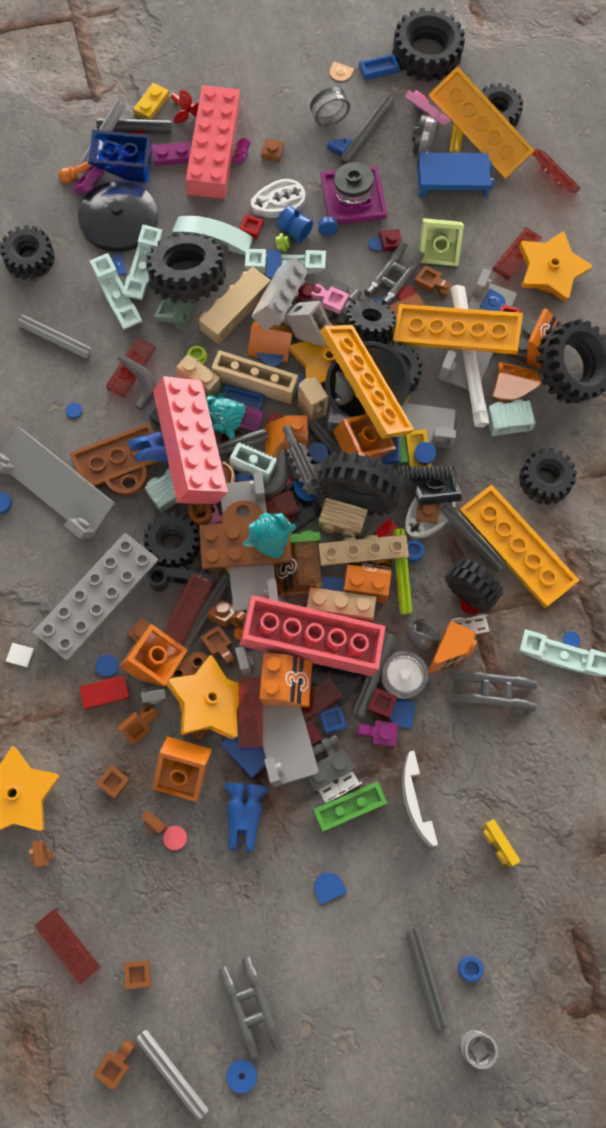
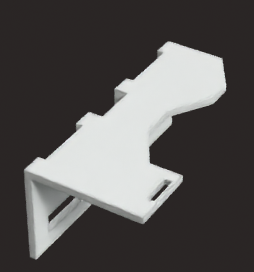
(474, 625)
(343, 785)

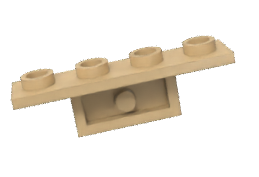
(363, 550)

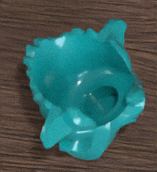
(225, 414)
(269, 534)

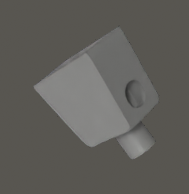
(307, 321)

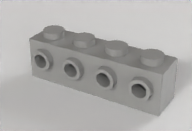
(279, 294)

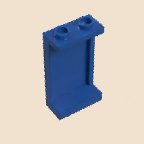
(454, 172)

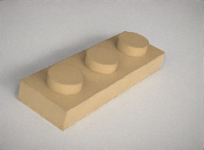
(342, 603)

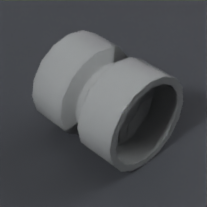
(478, 1049)

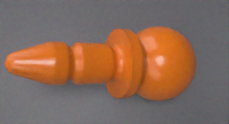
(67, 175)

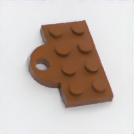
(113, 463)
(223, 542)

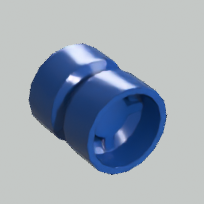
(297, 225)

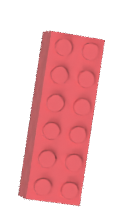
(213, 142)
(189, 441)
(312, 635)

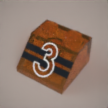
(302, 572)

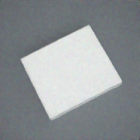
(20, 655)

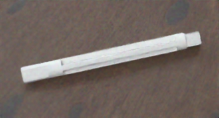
(471, 366)

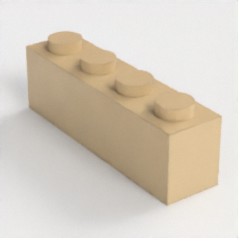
(233, 305)
(255, 377)

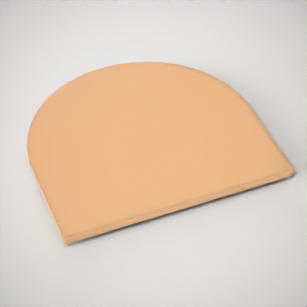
(340, 72)

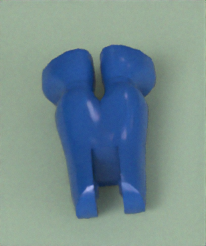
(151, 448)
(244, 817)

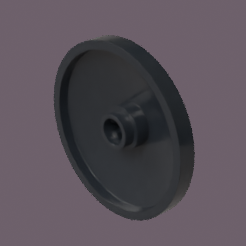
(114, 215)
(392, 369)

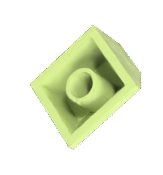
(441, 241)

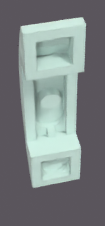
(222, 233)
(313, 260)
(138, 279)
(112, 288)
(563, 655)

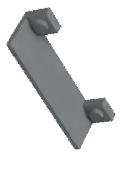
(453, 368)
(436, 420)
(55, 484)
(253, 579)
(95, 596)
(284, 732)

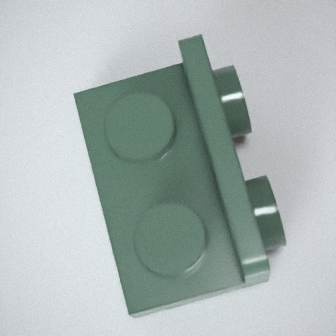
(175, 312)

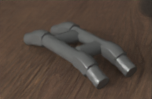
(393, 264)
(486, 699)
(235, 999)

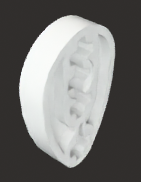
(278, 189)
(424, 529)

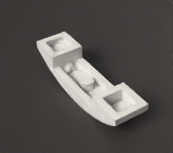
(426, 829)

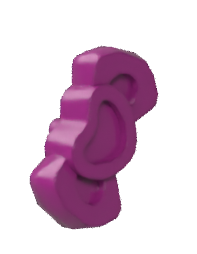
(241, 151)

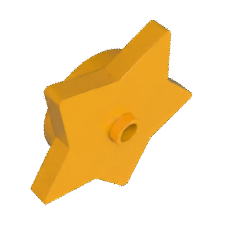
(552, 266)
(314, 358)
(207, 700)
(31, 789)

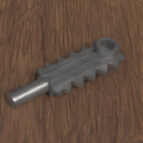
(301, 462)

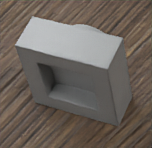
(153, 694)

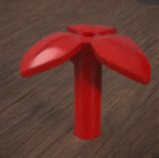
(184, 100)

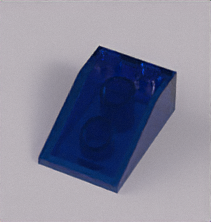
(122, 154)

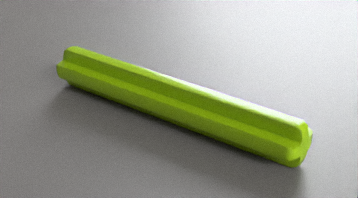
(403, 583)

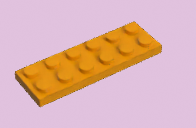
(481, 122)
(458, 329)
(366, 381)
(519, 546)

